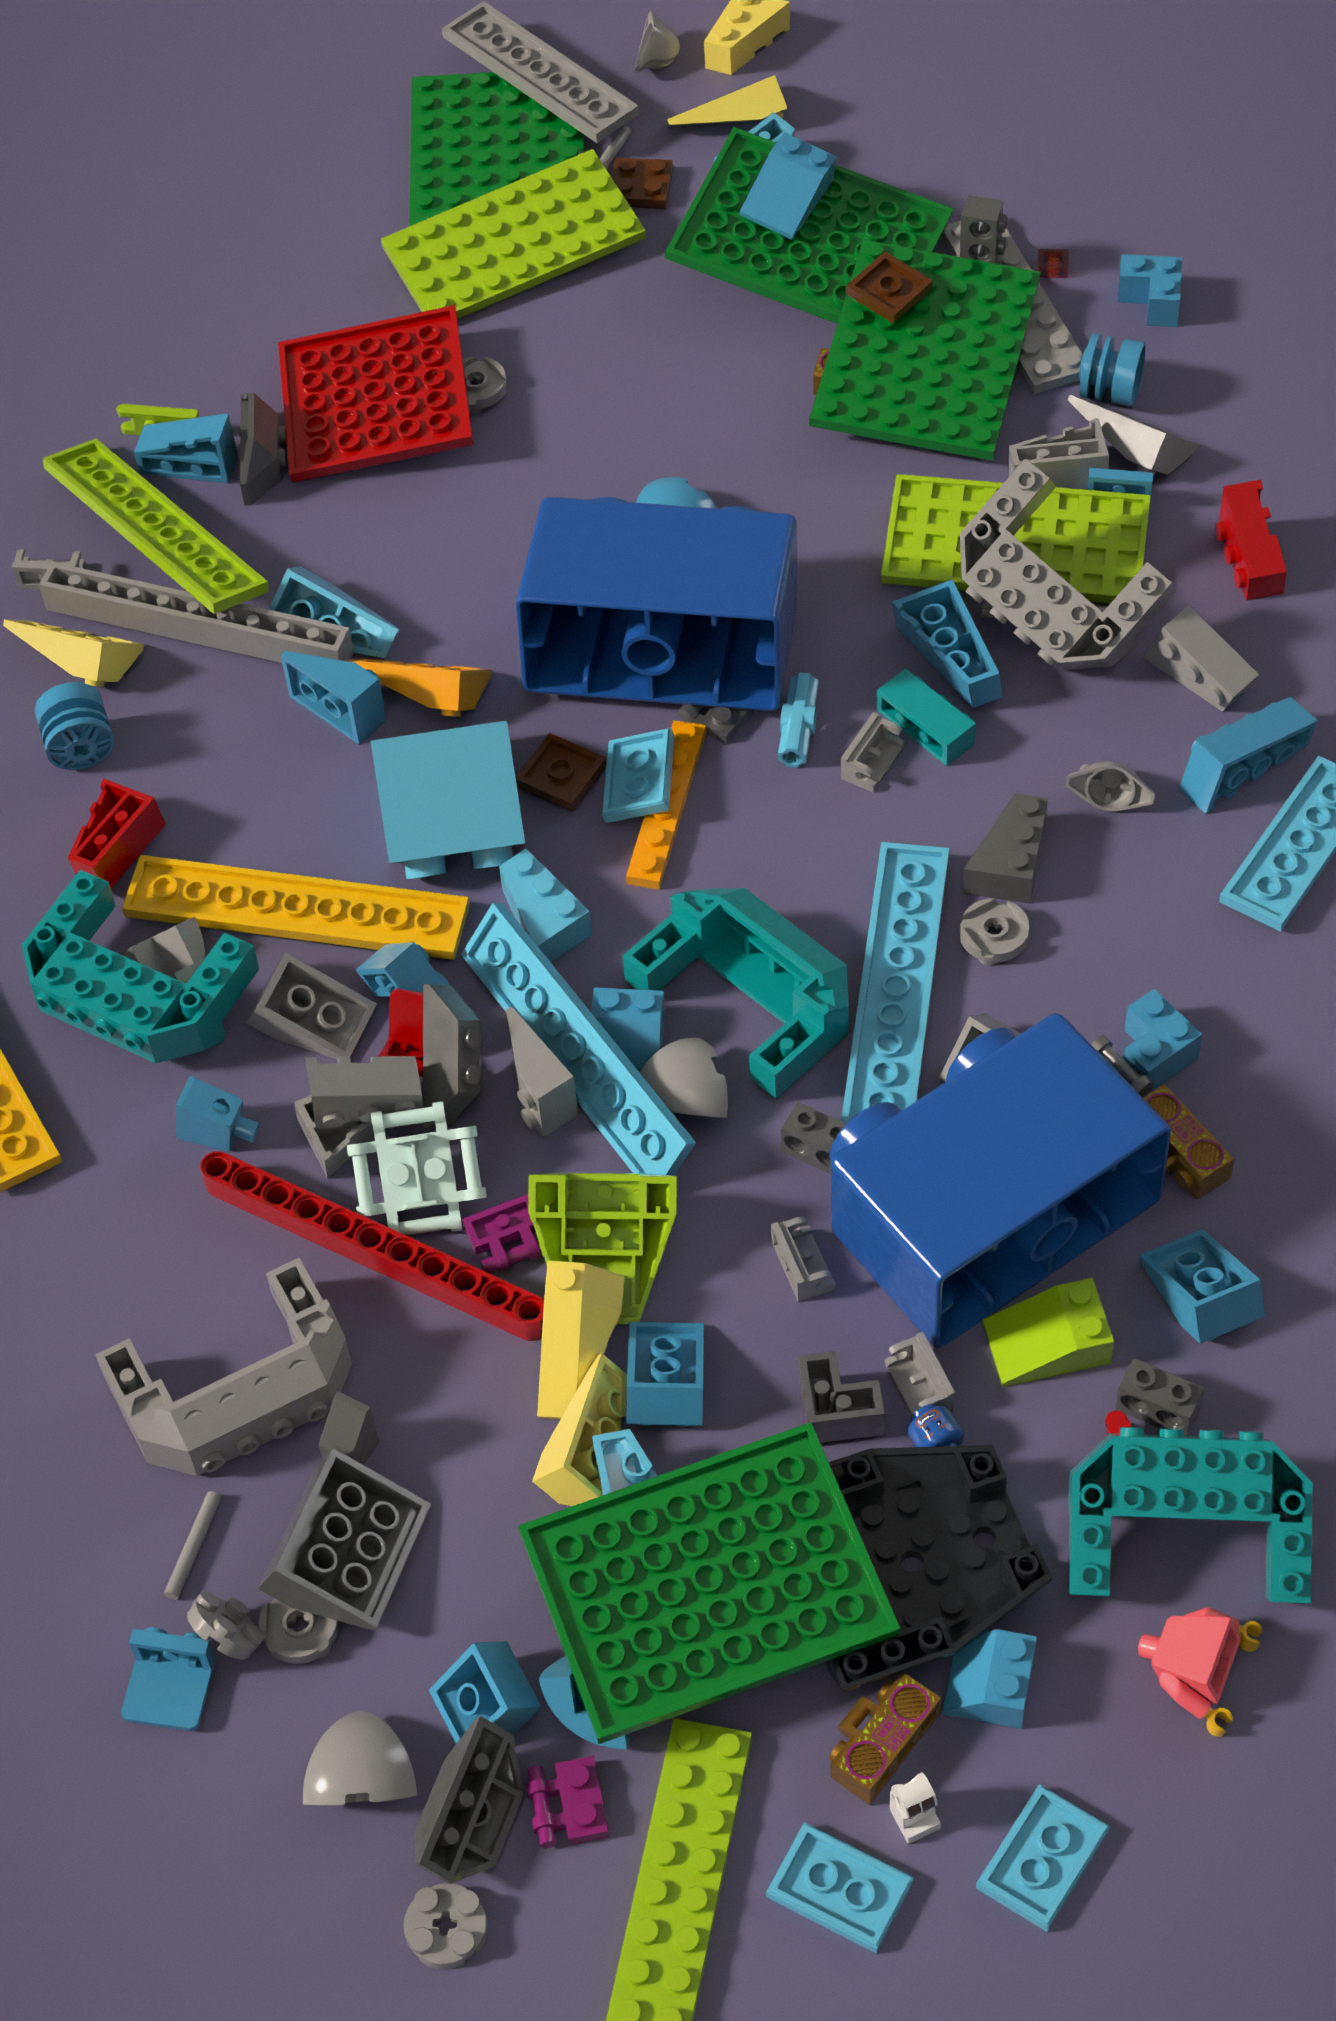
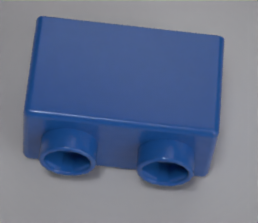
(656, 600)
(995, 1175)

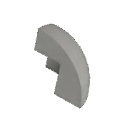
(172, 952)
(687, 1078)
(358, 1762)

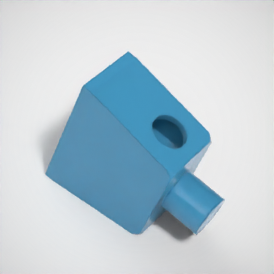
(212, 1116)

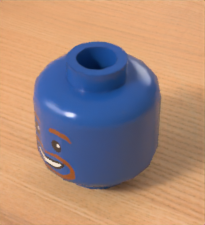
(935, 1427)

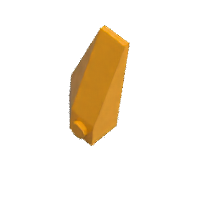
(438, 687)

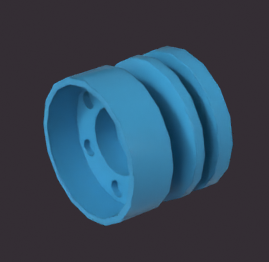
(1112, 369)
(74, 726)

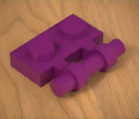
(500, 1226)
(580, 1798)

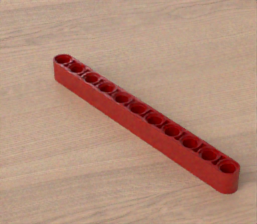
(382, 1257)

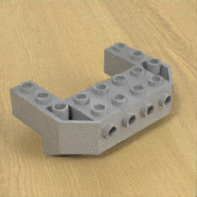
(1037, 597)
(246, 1406)

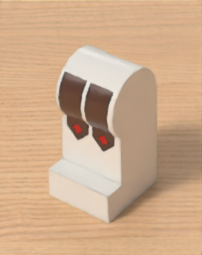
(914, 1808)

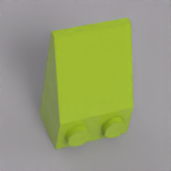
(1050, 1334)

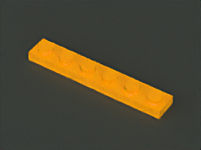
(660, 829)

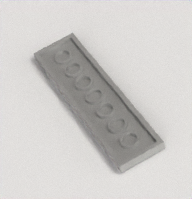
(540, 71)
(1048, 351)

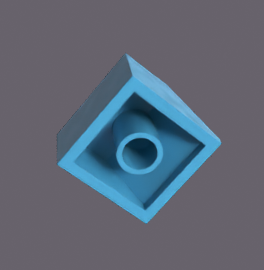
(632, 1020)
(992, 1678)
(485, 1684)

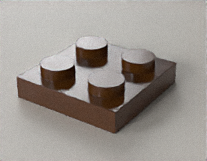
(643, 181)
(889, 287)
(560, 772)

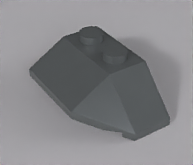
(260, 448)
(450, 1051)
(470, 1805)

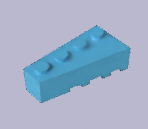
(948, 638)
(1245, 751)

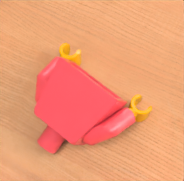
(1196, 1659)

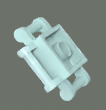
(417, 1170)

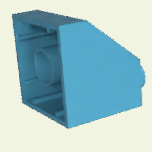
(448, 797)

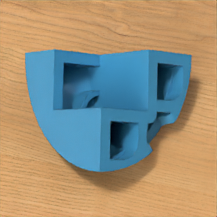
(674, 492)
(566, 1703)

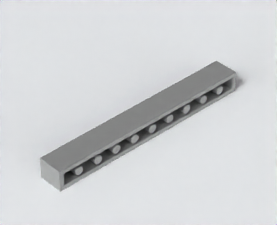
(182, 617)

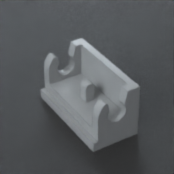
(30, 572)
(872, 753)
(801, 1258)
(919, 1374)

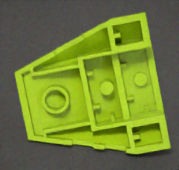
(607, 1223)

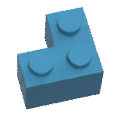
(1152, 282)
(399, 967)
(1162, 1038)

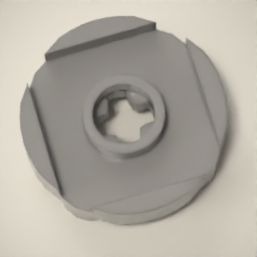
(492, 386)
(990, 947)
(226, 1624)
(294, 1646)
(430, 1907)

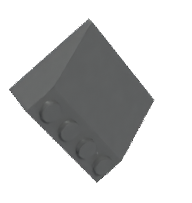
(345, 1543)

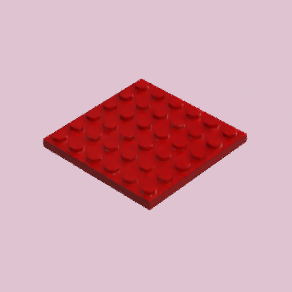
(374, 394)

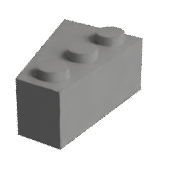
(1201, 660)

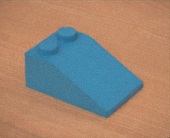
(789, 185)
(336, 692)
(1204, 1285)
(665, 1374)

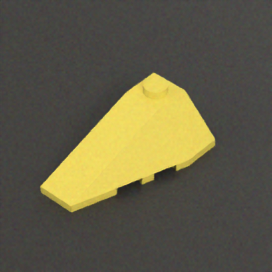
(743, 105)
(79, 652)
(578, 1321)
(568, 1461)

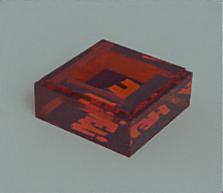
(1053, 263)

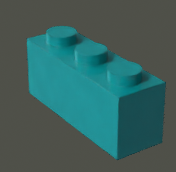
(926, 716)

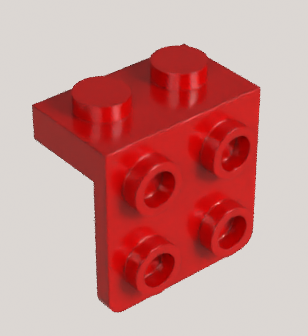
(405, 1026)

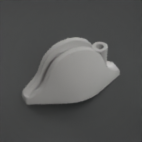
(657, 45)
(1110, 786)

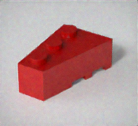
(1248, 542)
(116, 832)

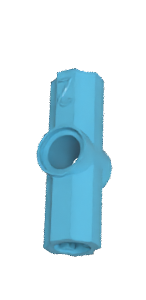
(798, 720)

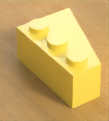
(744, 30)

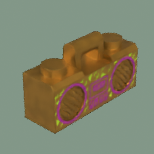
(1193, 1151)
(896, 1727)

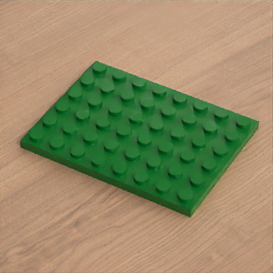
(478, 137)
(821, 258)
(941, 368)
(707, 1582)

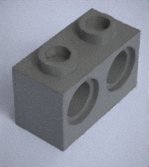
(982, 229)
(809, 1136)
(1159, 1397)

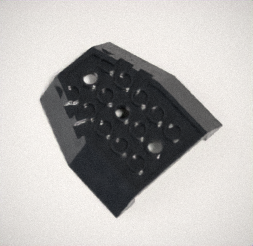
(930, 1509)

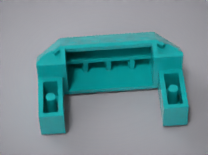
(765, 961)
(124, 998)
(1191, 1480)

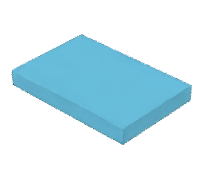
(638, 775)
(1043, 1857)
(840, 1887)

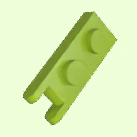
(146, 415)

